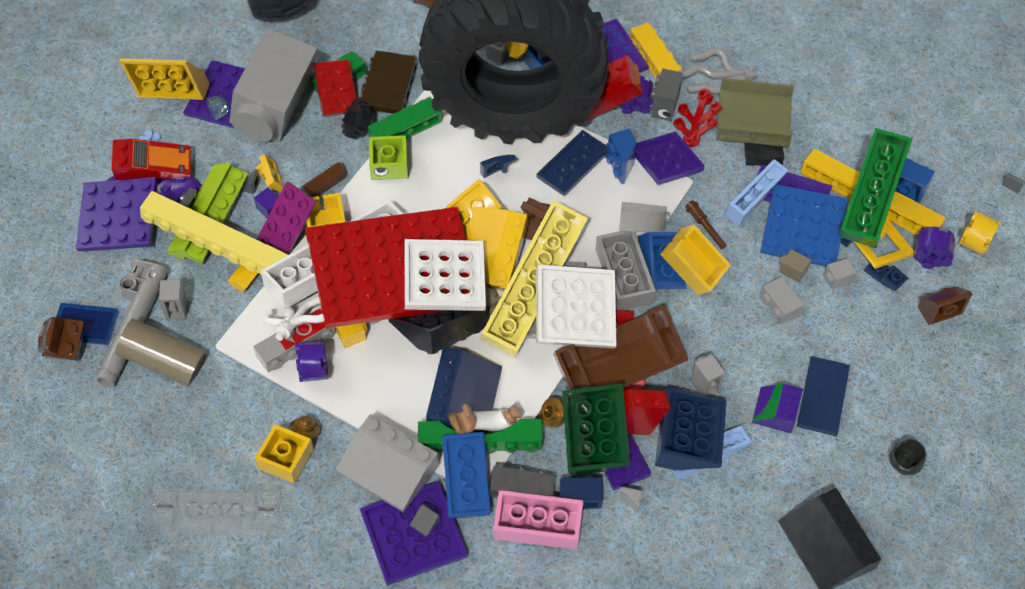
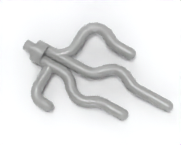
(730, 73)

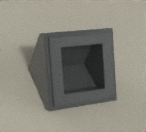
(1013, 183)

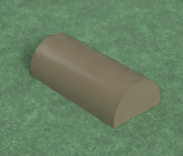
(159, 352)

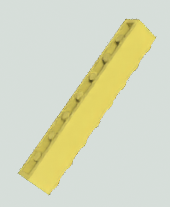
(208, 233)

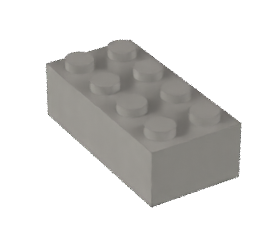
(632, 279)

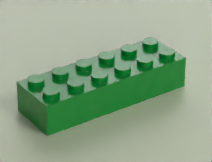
(875, 188)

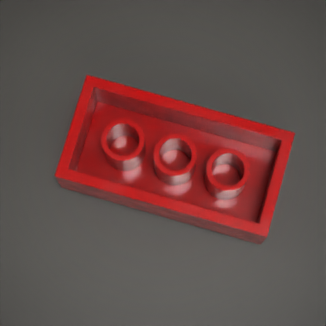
(620, 86)

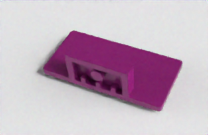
(286, 218)

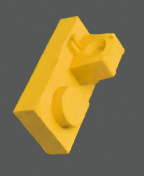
(269, 170)

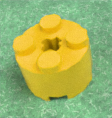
(979, 233)

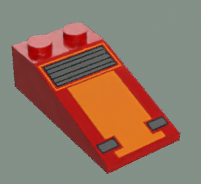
(150, 159)

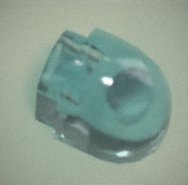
(217, 106)

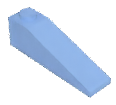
(755, 193)

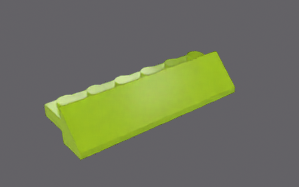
(214, 201)

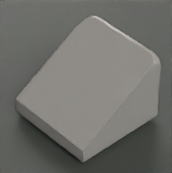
(631, 497)

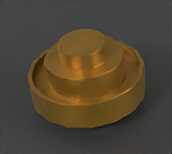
(552, 412)
(305, 426)

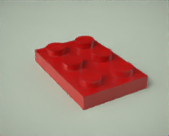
(334, 86)

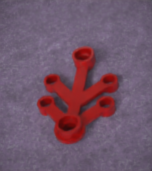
(692, 136)

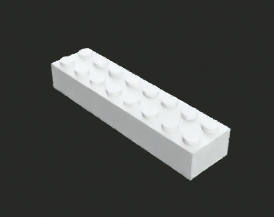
(294, 277)

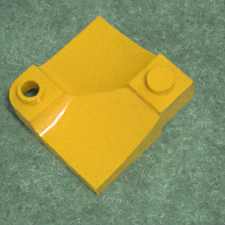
(475, 195)

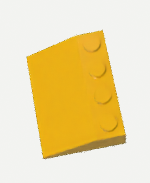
(166, 78)
(502, 242)

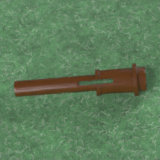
(693, 208)

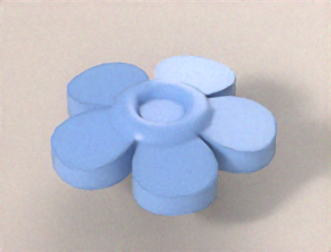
(150, 137)

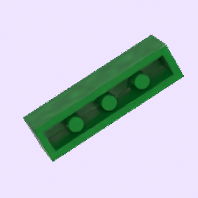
(407, 121)

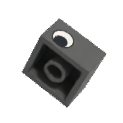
(666, 94)

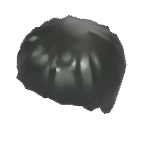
(908, 457)

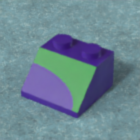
(778, 407)

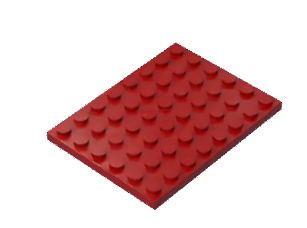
(363, 263)

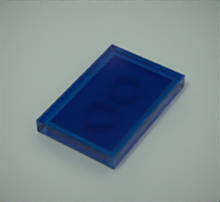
(99, 321)

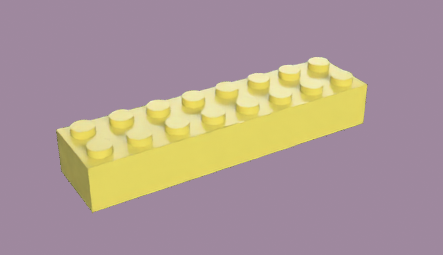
(517, 306)

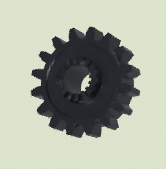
(356, 119)

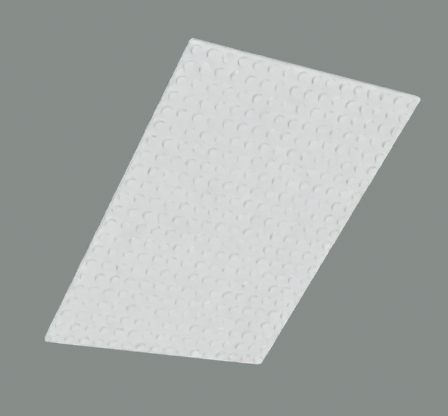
(386, 370)

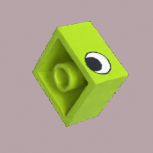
(388, 157)

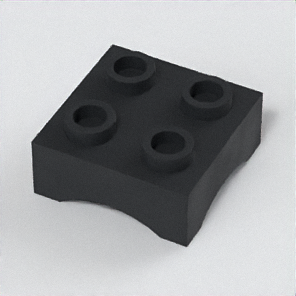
(762, 154)

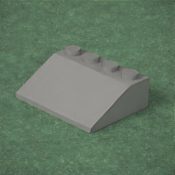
(387, 463)

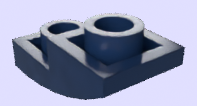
(887, 276)

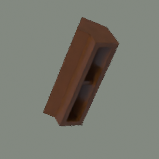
(324, 180)

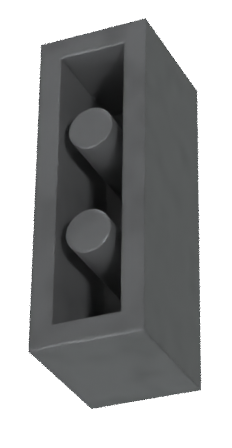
(520, 481)

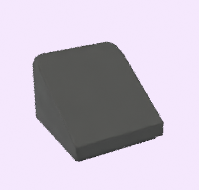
(252, 182)
(425, 521)

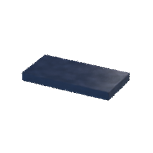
(573, 163)
(823, 396)

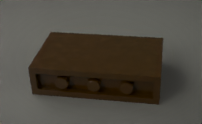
(389, 81)

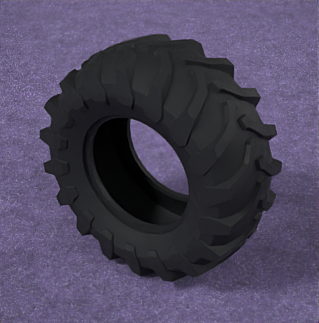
(506, 100)

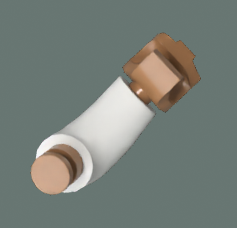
(484, 420)

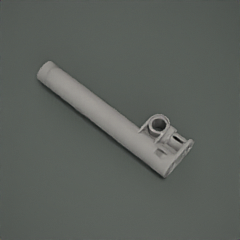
(145, 284)

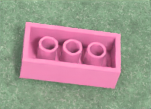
(538, 520)

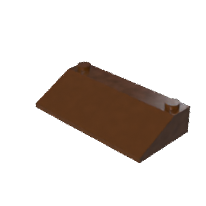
(641, 350)

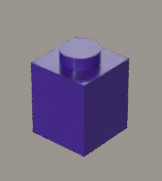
(265, 201)

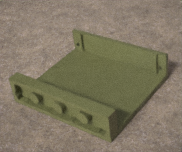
(755, 112)

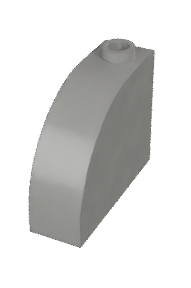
(643, 217)

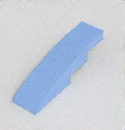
(733, 442)

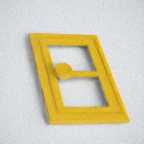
(904, 252)

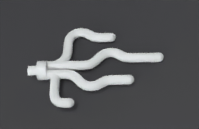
(286, 325)

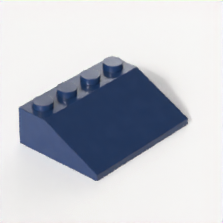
(461, 381)
(691, 432)

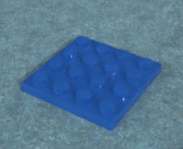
(805, 223)

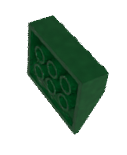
(595, 429)

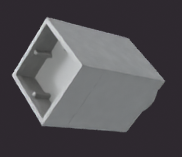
(271, 87)

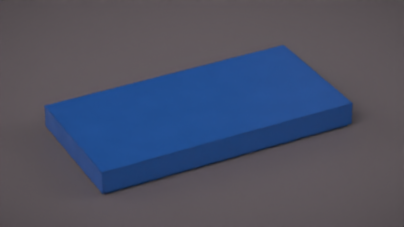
(466, 475)

